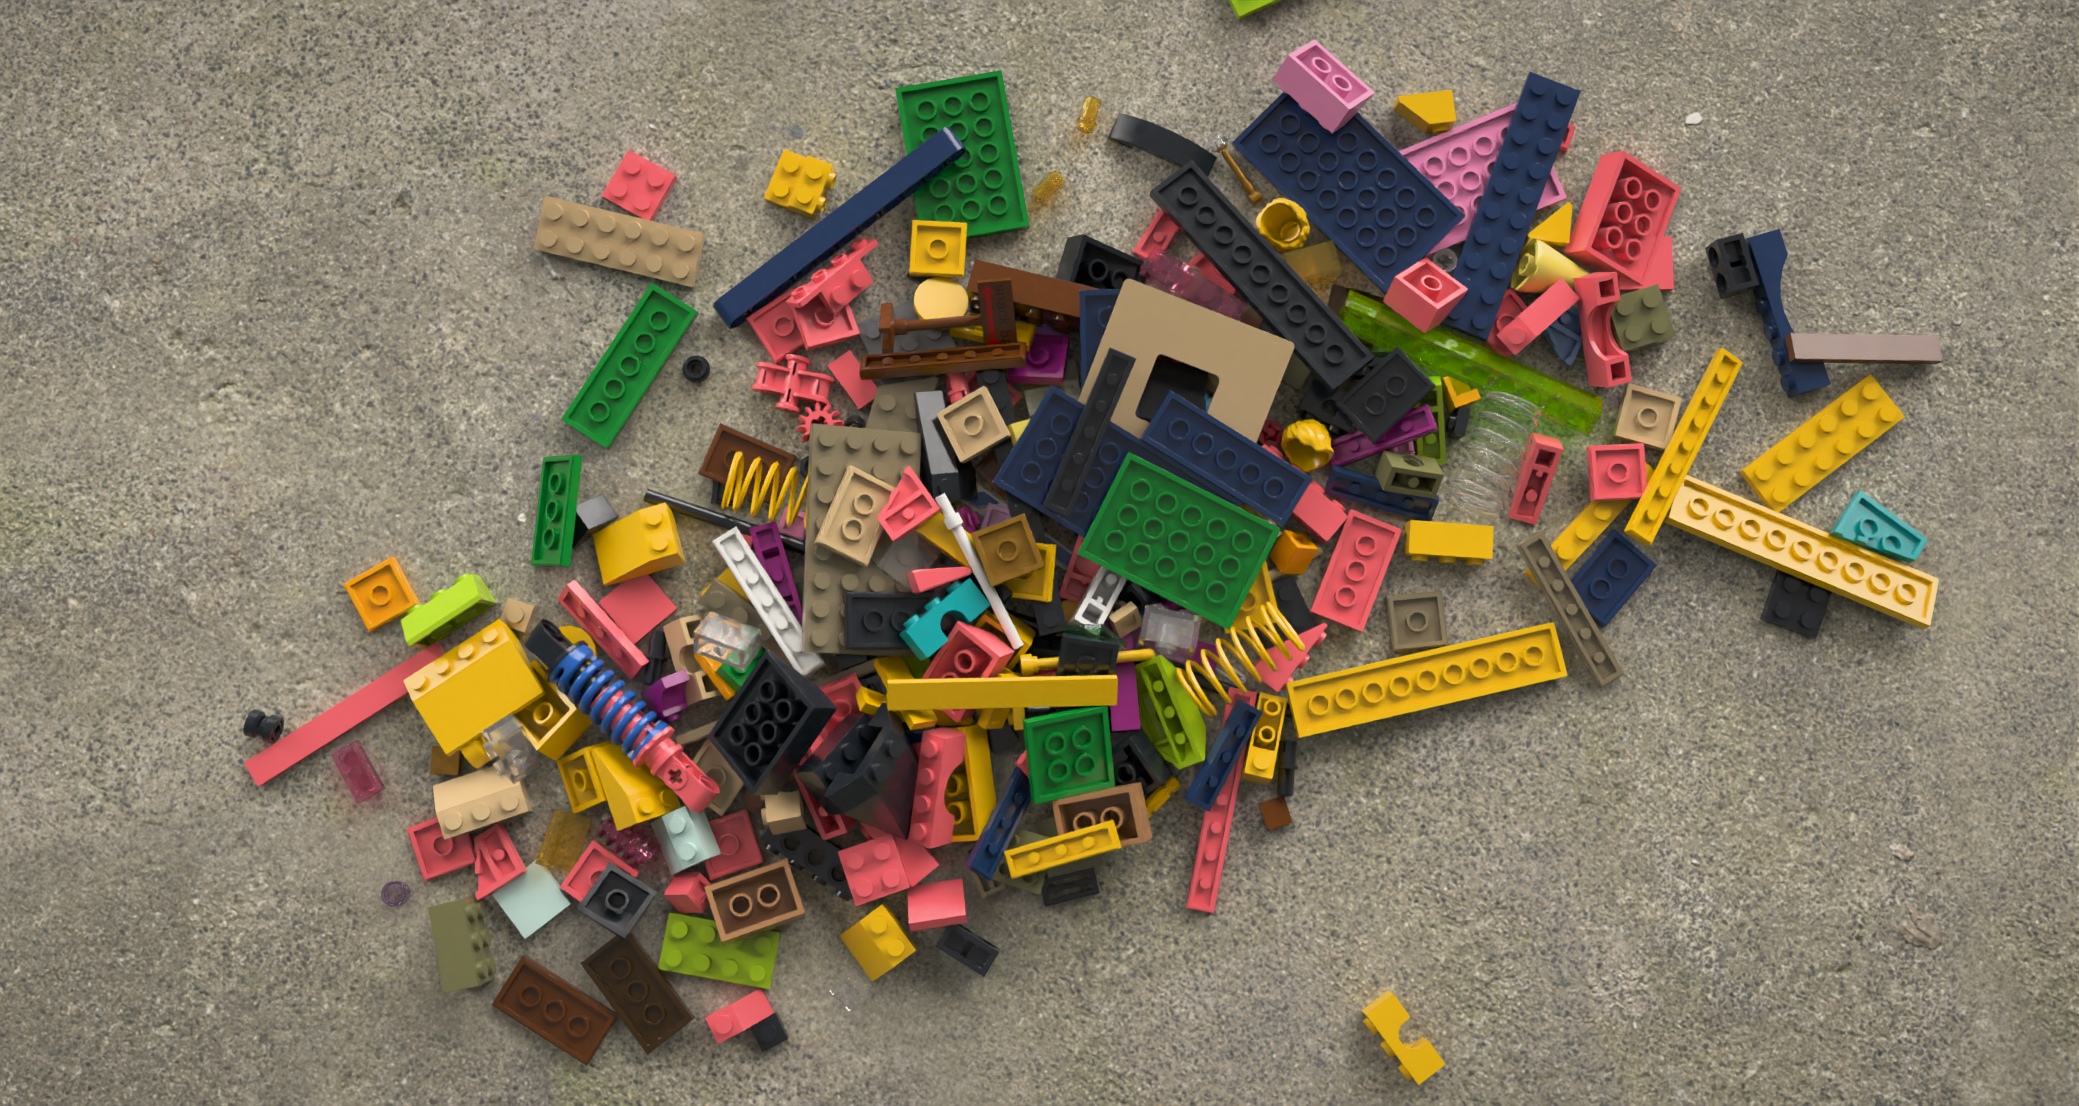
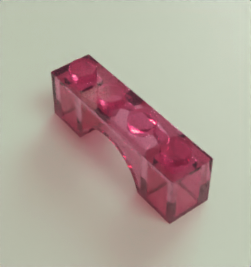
(1186, 282)

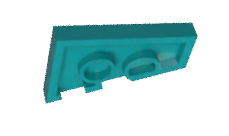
(1878, 529)

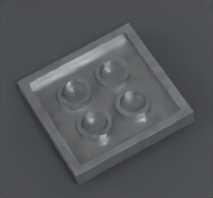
(904, 343)

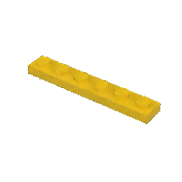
(1586, 529)

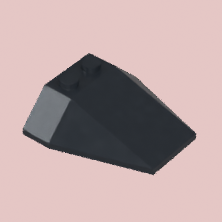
(884, 782)

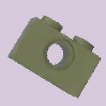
(1409, 474)

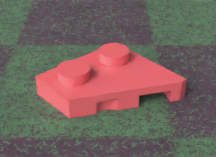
(907, 507)

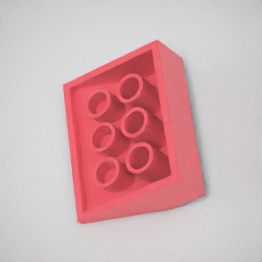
(1621, 202)

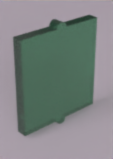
(1093, 630)

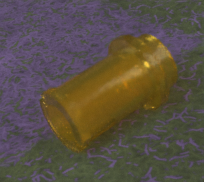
(1087, 120)
(1048, 186)

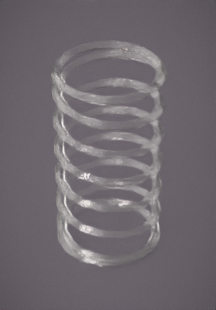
(1485, 453)

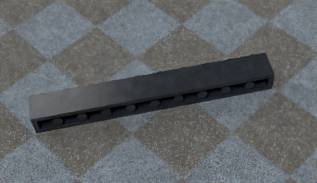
(1048, 615)

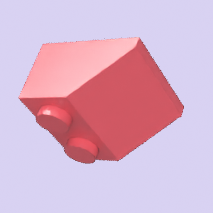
(1424, 294)

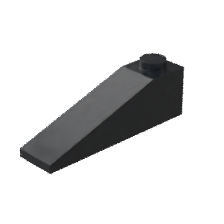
(938, 461)

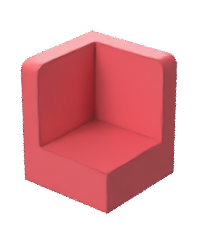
(688, 892)

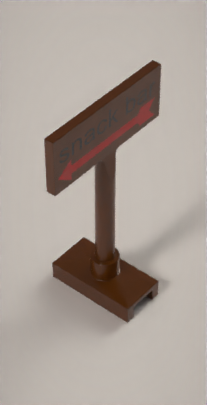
(995, 317)

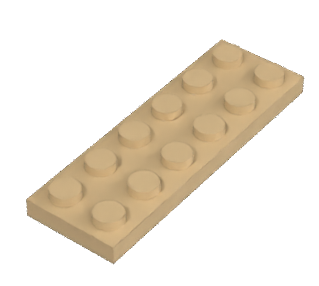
(619, 241)

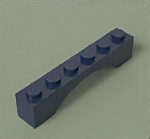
(1768, 258)

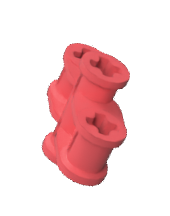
(792, 383)

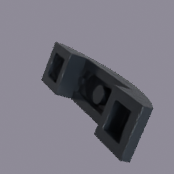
(1160, 142)

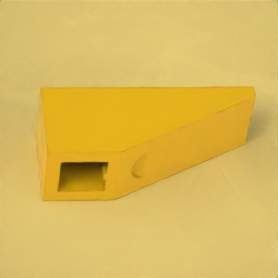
(1264, 740)

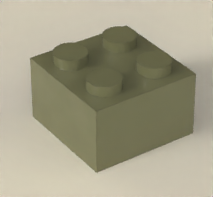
(1641, 320)

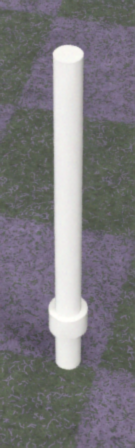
(953, 522)

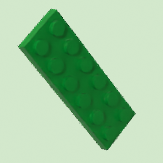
(630, 366)

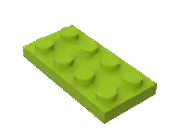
(696, 949)

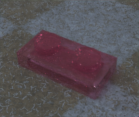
(357, 771)

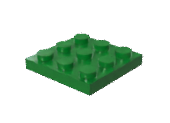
(1068, 753)

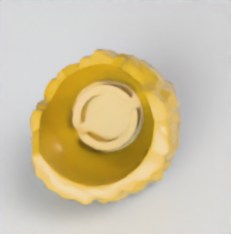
(1283, 225)
(1307, 444)

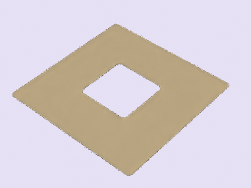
(1158, 323)

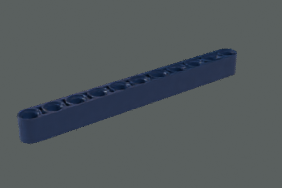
(839, 227)

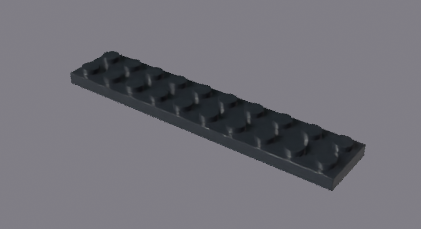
(1261, 276)

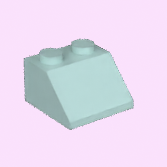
(685, 839)

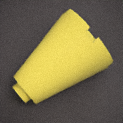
(1542, 267)

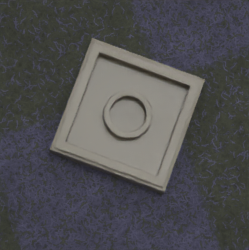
(1416, 621)

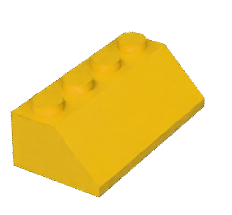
(971, 787)

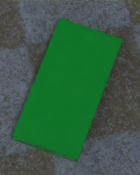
(556, 511)

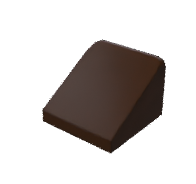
(1274, 813)

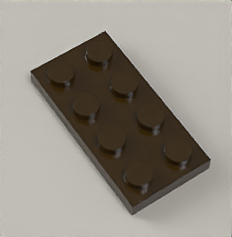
(637, 991)

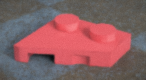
(496, 861)

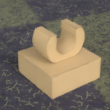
(1125, 619)

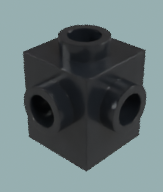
(1138, 595)

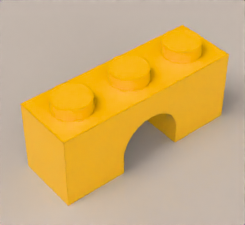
(1416, 1059)

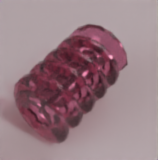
(629, 841)

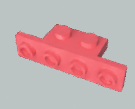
(839, 281)

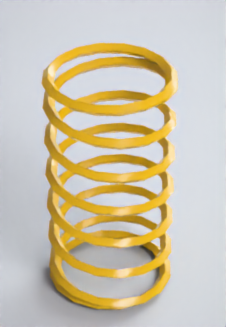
(738, 466)
(1256, 644)

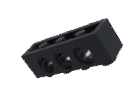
(800, 858)

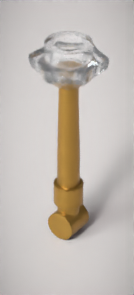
(1218, 145)

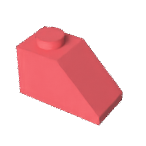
(739, 1015)

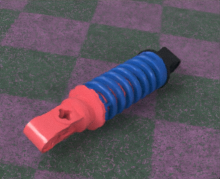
(618, 715)

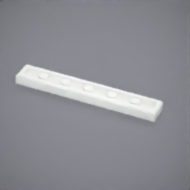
(767, 600)

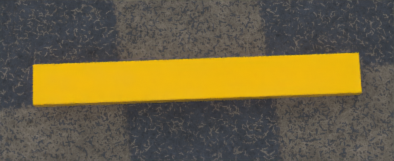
(1683, 447)
(1002, 692)

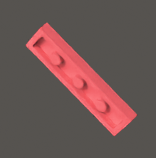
(603, 630)

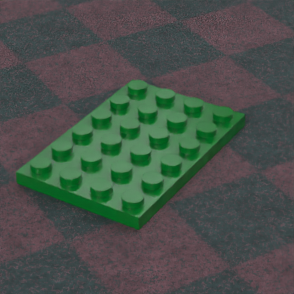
(984, 182)
(1178, 541)

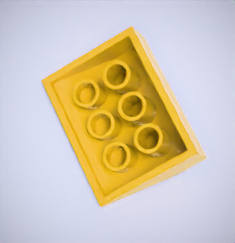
(474, 686)

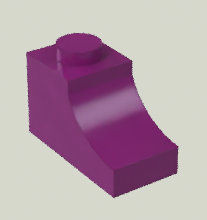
(667, 697)

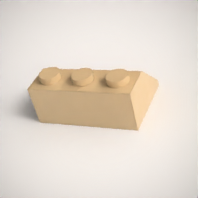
(478, 802)

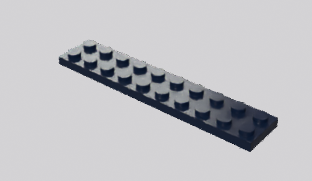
(1510, 202)

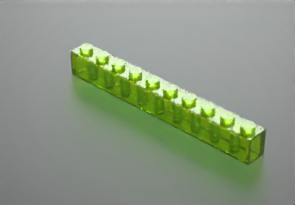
(1471, 363)

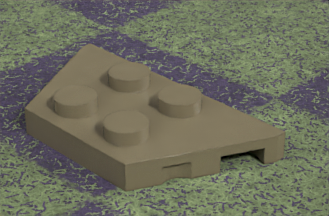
(895, 405)

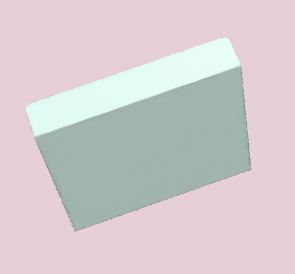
(532, 899)

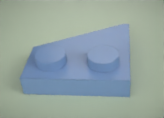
(1565, 336)

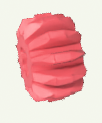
(817, 417)

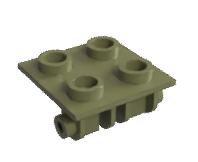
(1031, 882)

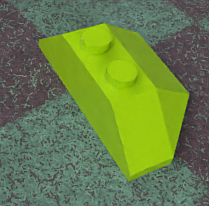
(1169, 713)

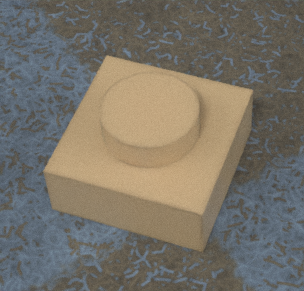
(518, 615)

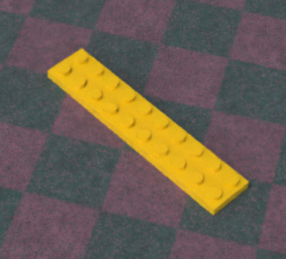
(1804, 552)
(1425, 679)

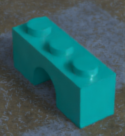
(924, 632)

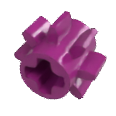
(970, 520)

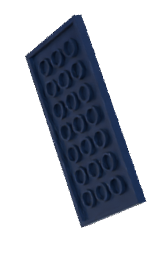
(1350, 187)
(1040, 449)

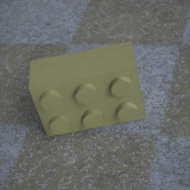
(462, 944)

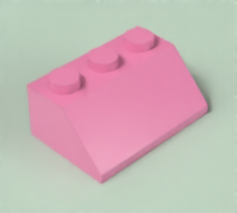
(1322, 85)

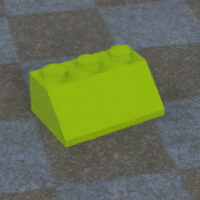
(447, 611)

